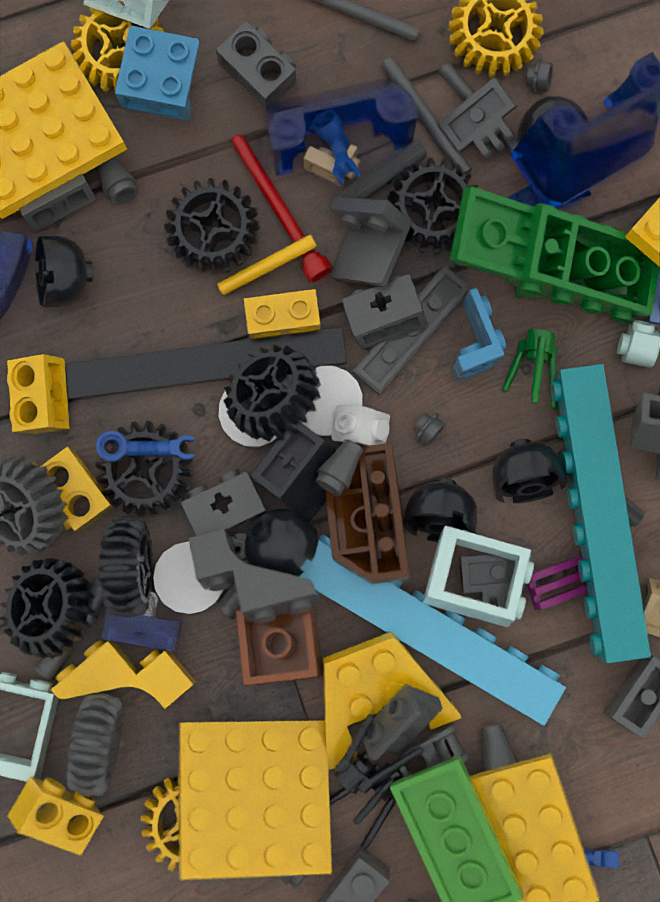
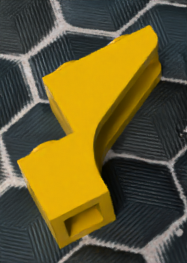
(110, 668)

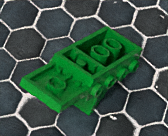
(554, 255)

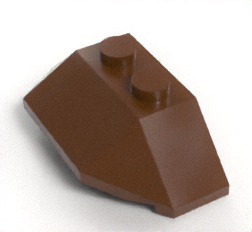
(369, 521)

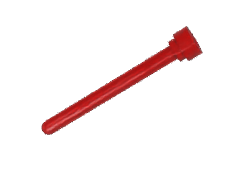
(314, 264)

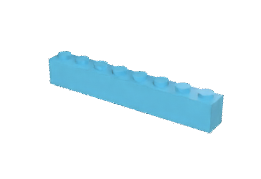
(439, 636)

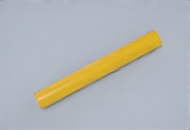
(267, 264)

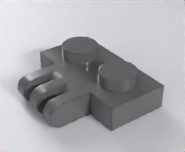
(481, 119)
(489, 576)

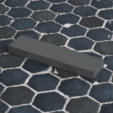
(389, 357)

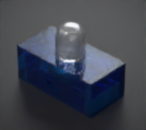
(144, 629)

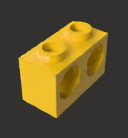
(282, 314)
(38, 395)
(80, 484)
(52, 822)

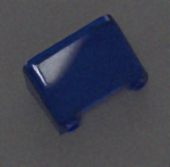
(377, 101)
(568, 156)

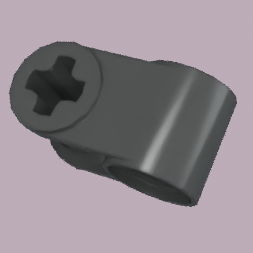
(435, 748)

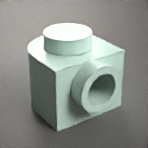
(640, 344)

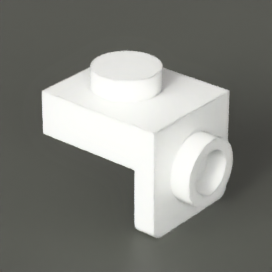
(360, 425)

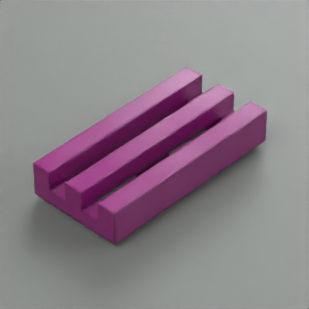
(535, 591)

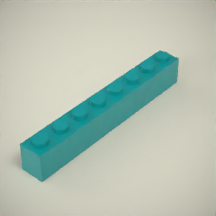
(600, 514)

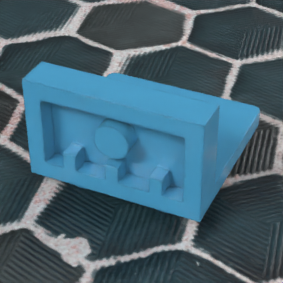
(157, 73)
(490, 343)

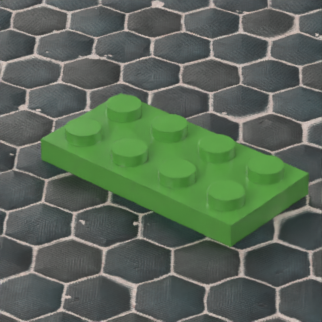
(455, 835)

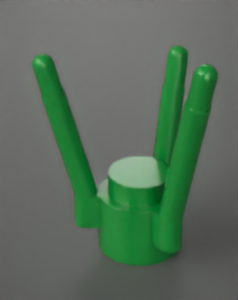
(539, 349)

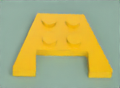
(364, 681)

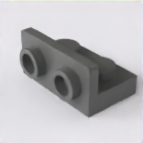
(400, 721)

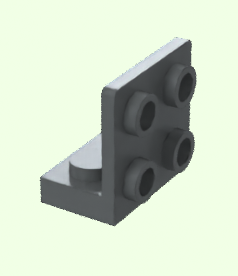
(372, 240)

